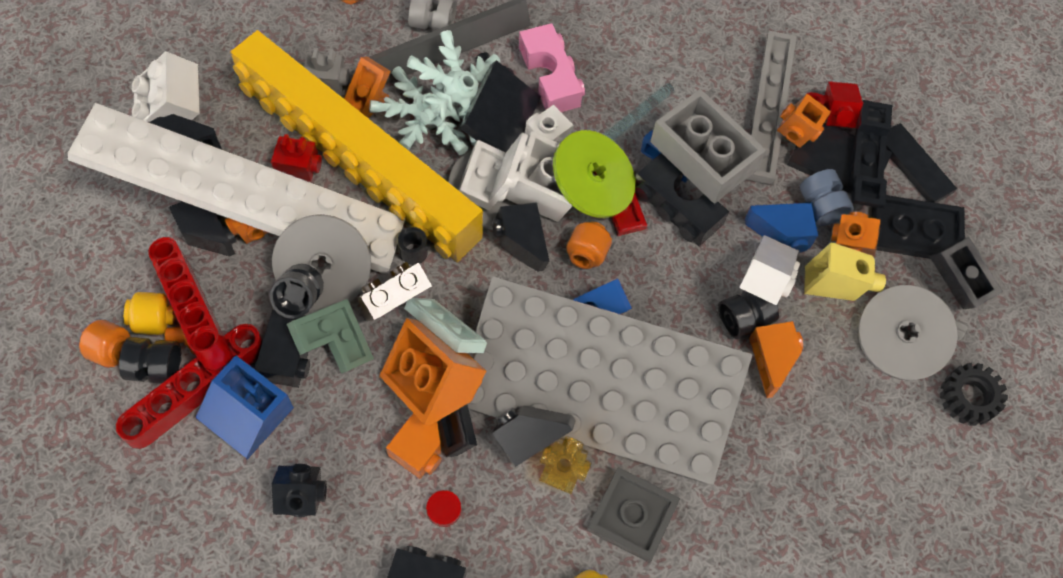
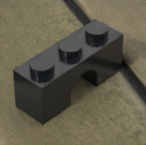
(694, 218)

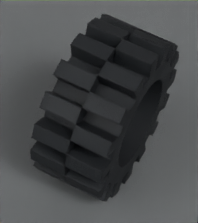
(985, 382)

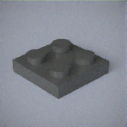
(633, 514)

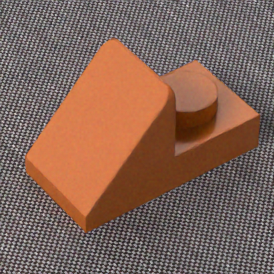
(367, 85)

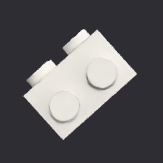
(492, 172)

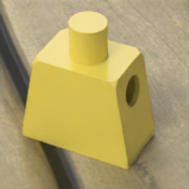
(842, 274)

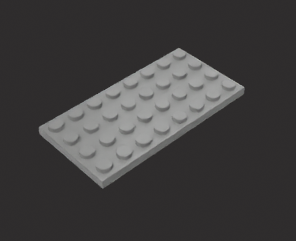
(621, 378)

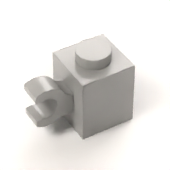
(328, 69)

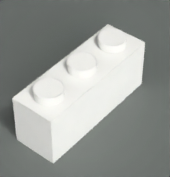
(771, 271)

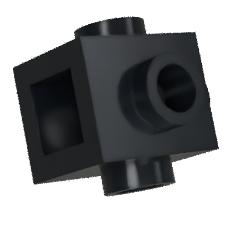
(298, 490)

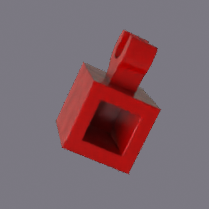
(843, 102)
(296, 157)

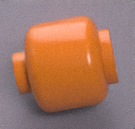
(588, 245)
(103, 342)

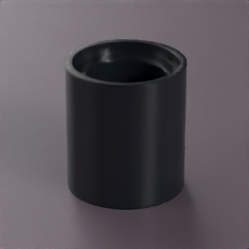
(410, 236)

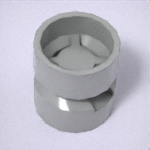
(432, 13)

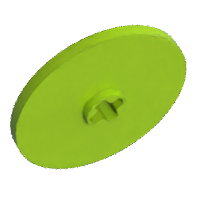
(594, 195)

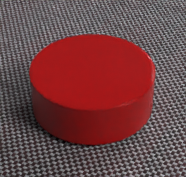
(443, 508)

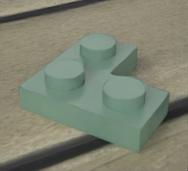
(337, 328)

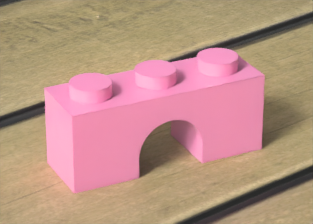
(545, 49)

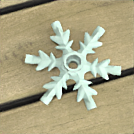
(459, 84)
(417, 126)

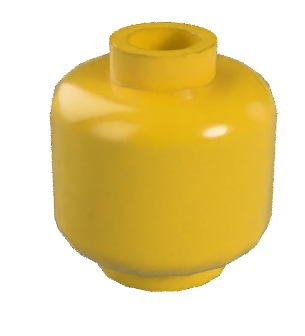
(148, 313)

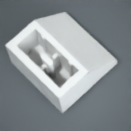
(167, 89)

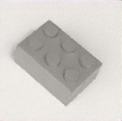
(707, 145)

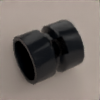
(296, 291)
(745, 313)
(146, 360)

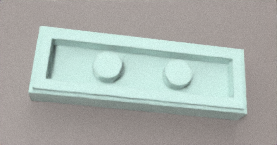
(445, 325)

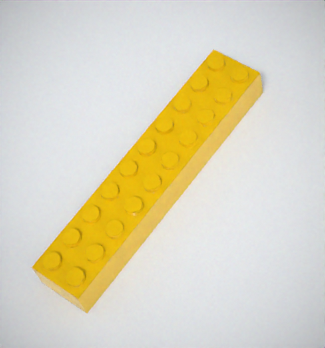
(358, 146)

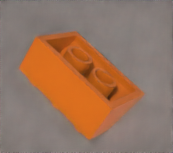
(430, 373)

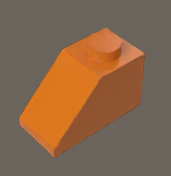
(775, 352)
(416, 447)

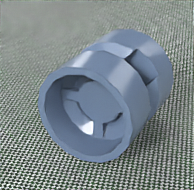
(826, 196)

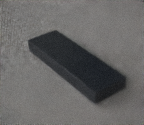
(918, 165)

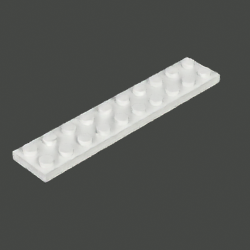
(222, 180)

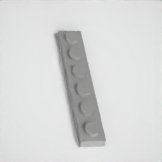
(771, 101)

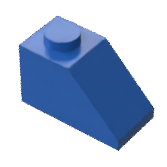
(785, 223)

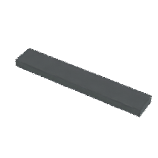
(466, 33)

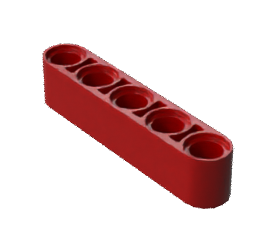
(189, 303)
(174, 392)

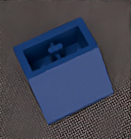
(243, 407)

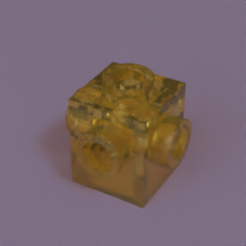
(563, 476)

